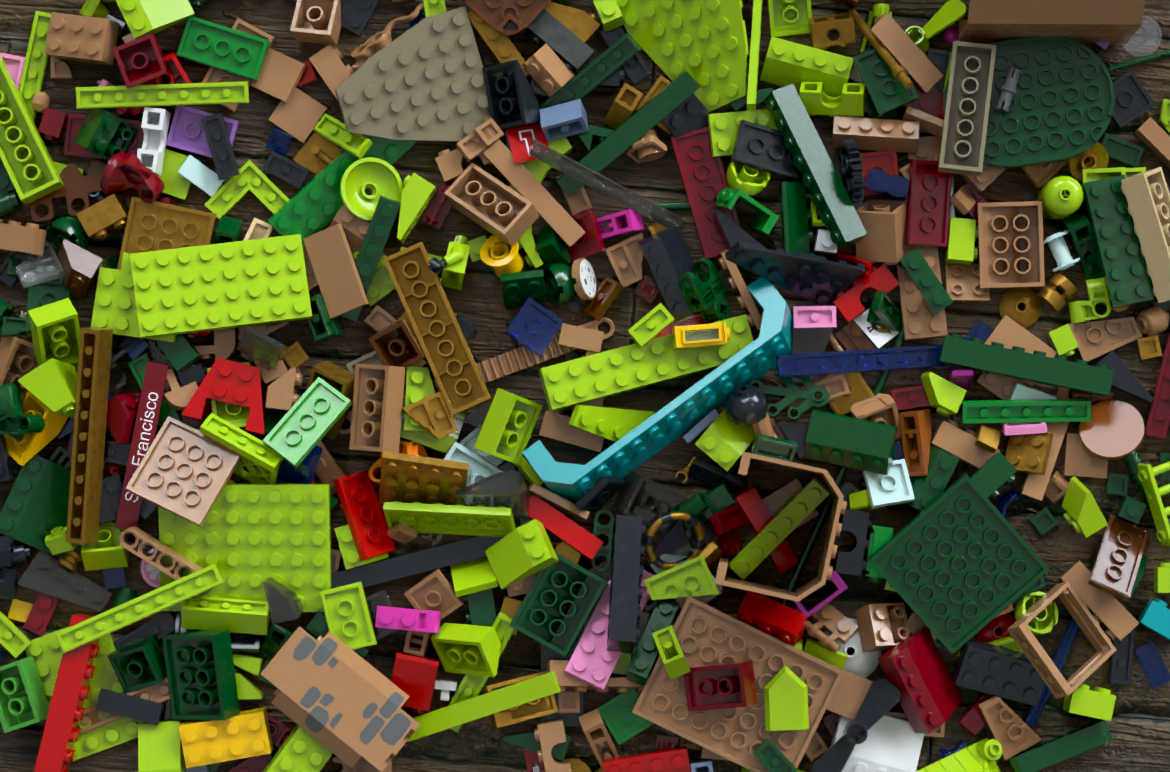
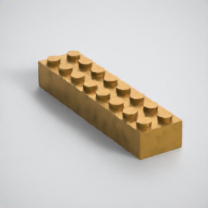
(437, 329)

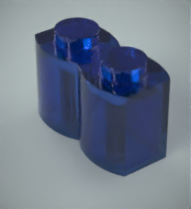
(892, 186)

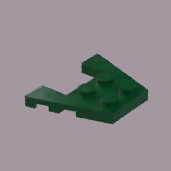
(38, 296)

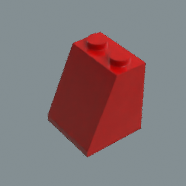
(417, 679)

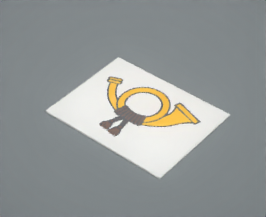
(876, 333)

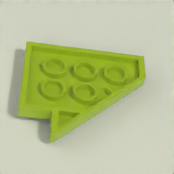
(116, 302)

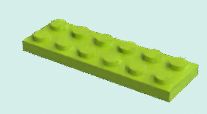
(451, 518)

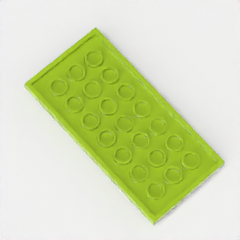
(220, 286)

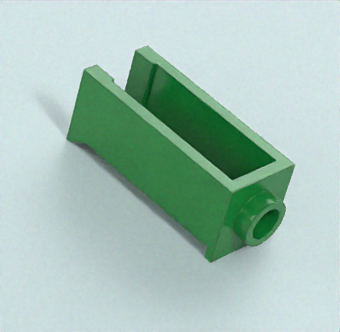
(877, 539)

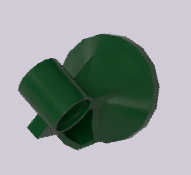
(12, 419)

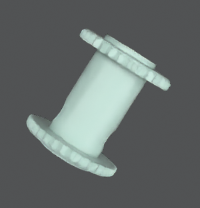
(1060, 251)

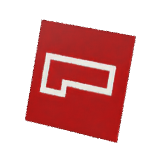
(521, 139)

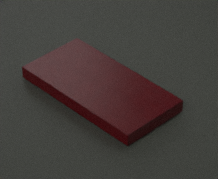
(74, 124)
(928, 205)

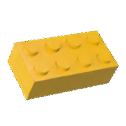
(226, 740)

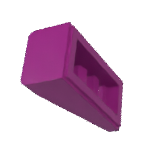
(960, 378)

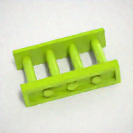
(1153, 494)

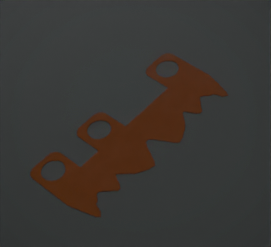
(75, 187)

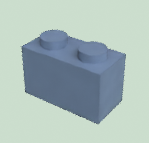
(563, 120)

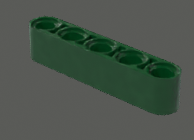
(1061, 747)

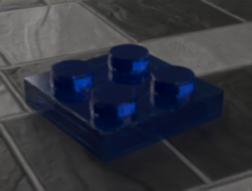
(534, 326)

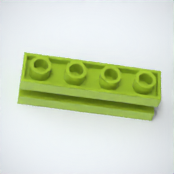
(225, 614)

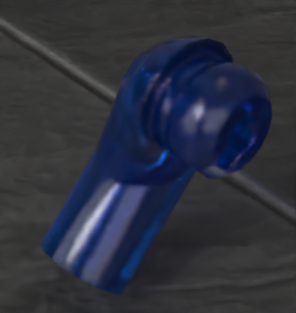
(1006, 500)
(943, 752)

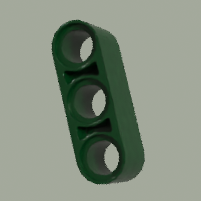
(608, 531)

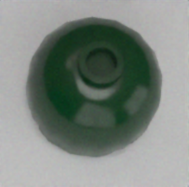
(69, 229)
(559, 283)

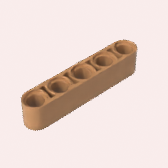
(160, 551)

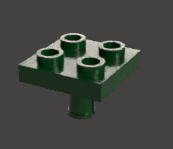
(521, 285)

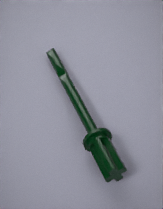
(1111, 68)

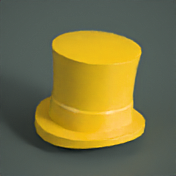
(501, 256)

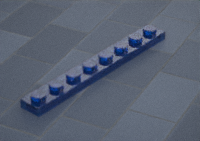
(858, 361)

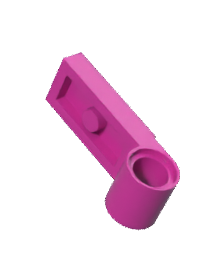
(408, 619)

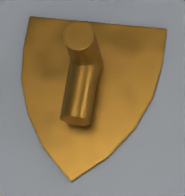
(316, 153)

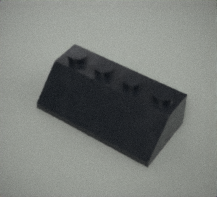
(667, 261)

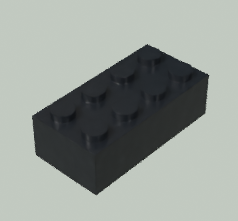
(997, 672)

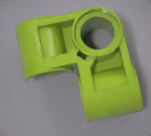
(1084, 310)

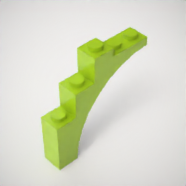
(539, 170)

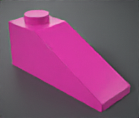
(620, 224)

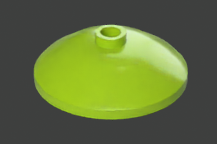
(373, 175)

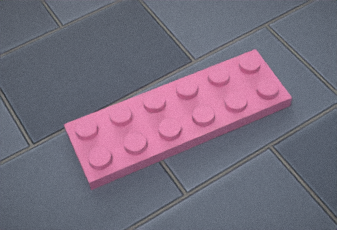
(591, 659)

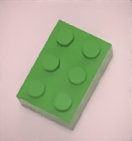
(21, 695)

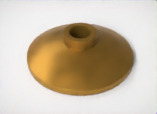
(1097, 159)
(1010, 301)

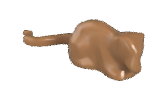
(380, 39)

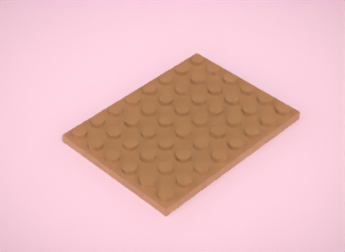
(734, 733)

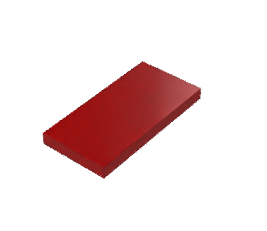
(364, 515)

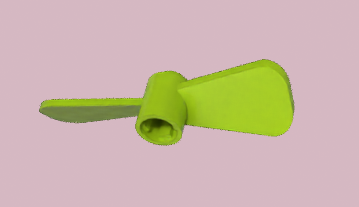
(946, 16)

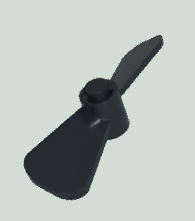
(878, 701)

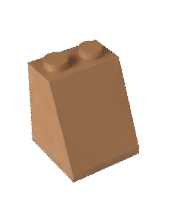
(885, 231)

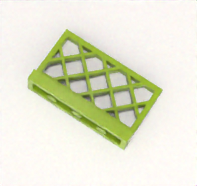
(251, 448)

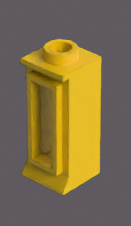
(701, 336)

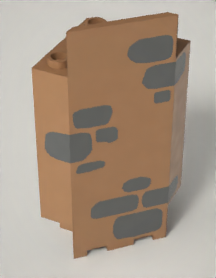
(340, 699)

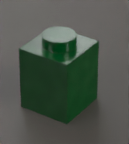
(1130, 509)

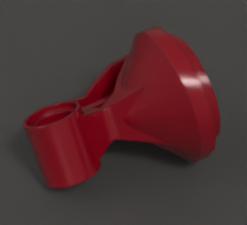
(127, 171)

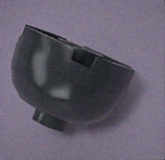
(745, 405)

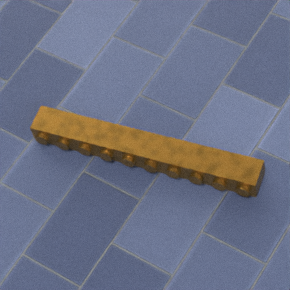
(89, 435)

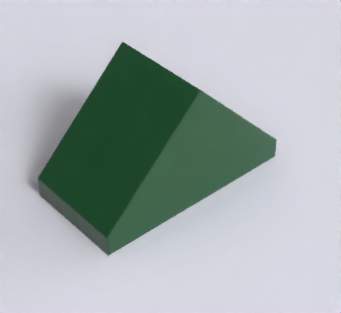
(551, 247)

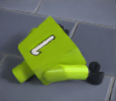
(453, 263)

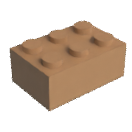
(82, 38)

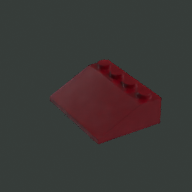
(923, 681)

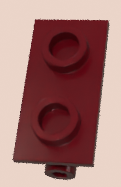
(437, 208)
(728, 543)

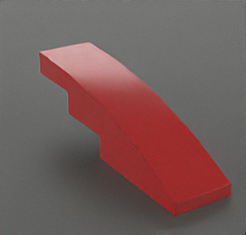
(758, 518)

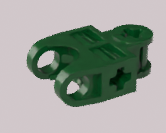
(705, 292)

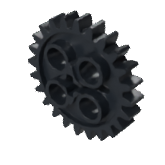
(851, 162)

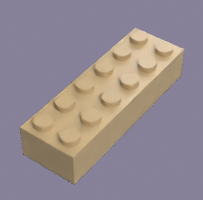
(1150, 209)

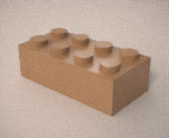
(491, 204)

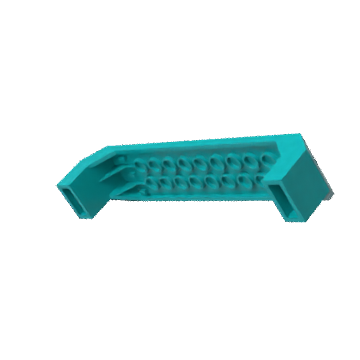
(682, 413)

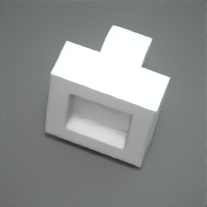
(445, 687)

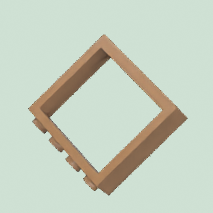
(1038, 656)

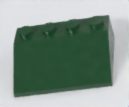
(37, 502)
(559, 604)
(201, 675)

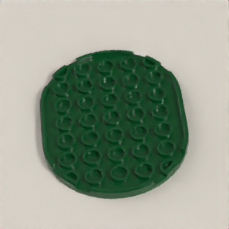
(1058, 106)

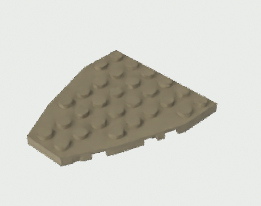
(420, 84)

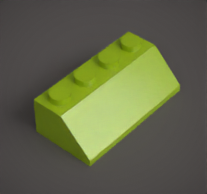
(793, 63)

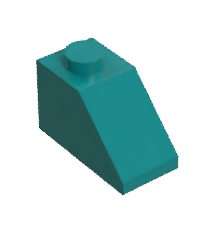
(1156, 617)

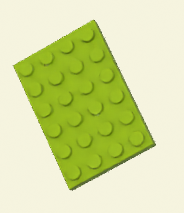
(47, 658)

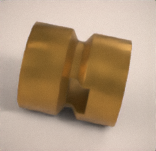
(1052, 298)

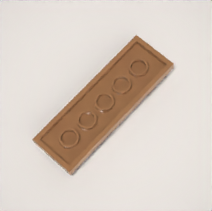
(915, 316)

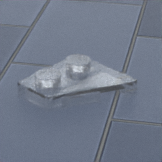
(40, 268)

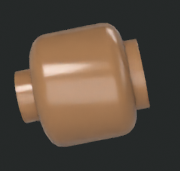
(1152, 320)

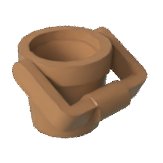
(648, 148)

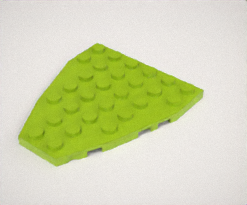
(696, 37)

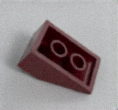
(720, 686)

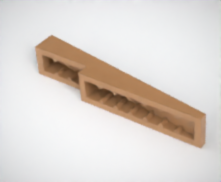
(1035, 485)

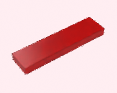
(564, 528)

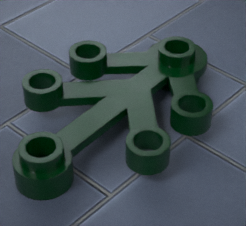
(793, 393)

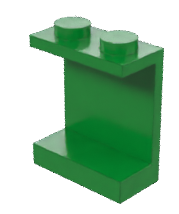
(764, 219)

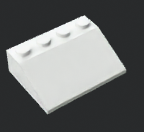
(888, 747)

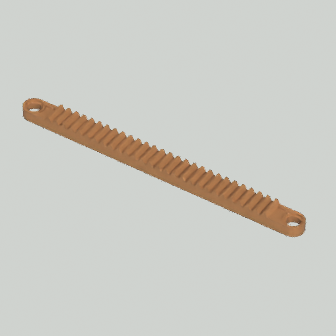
(519, 360)

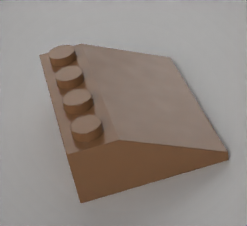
(1011, 245)

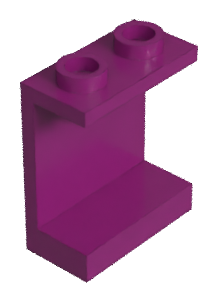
(839, 586)

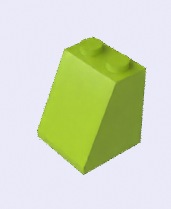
(53, 385)

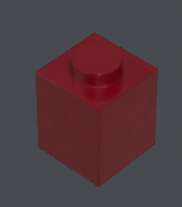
(53, 124)

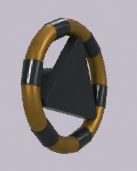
(673, 540)

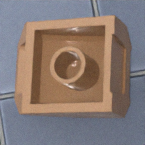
(880, 410)

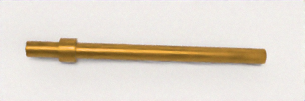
(897, 70)

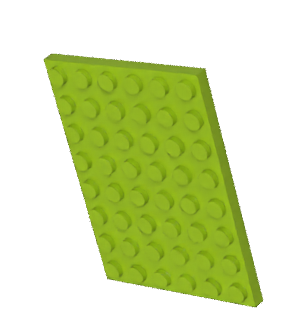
(257, 536)

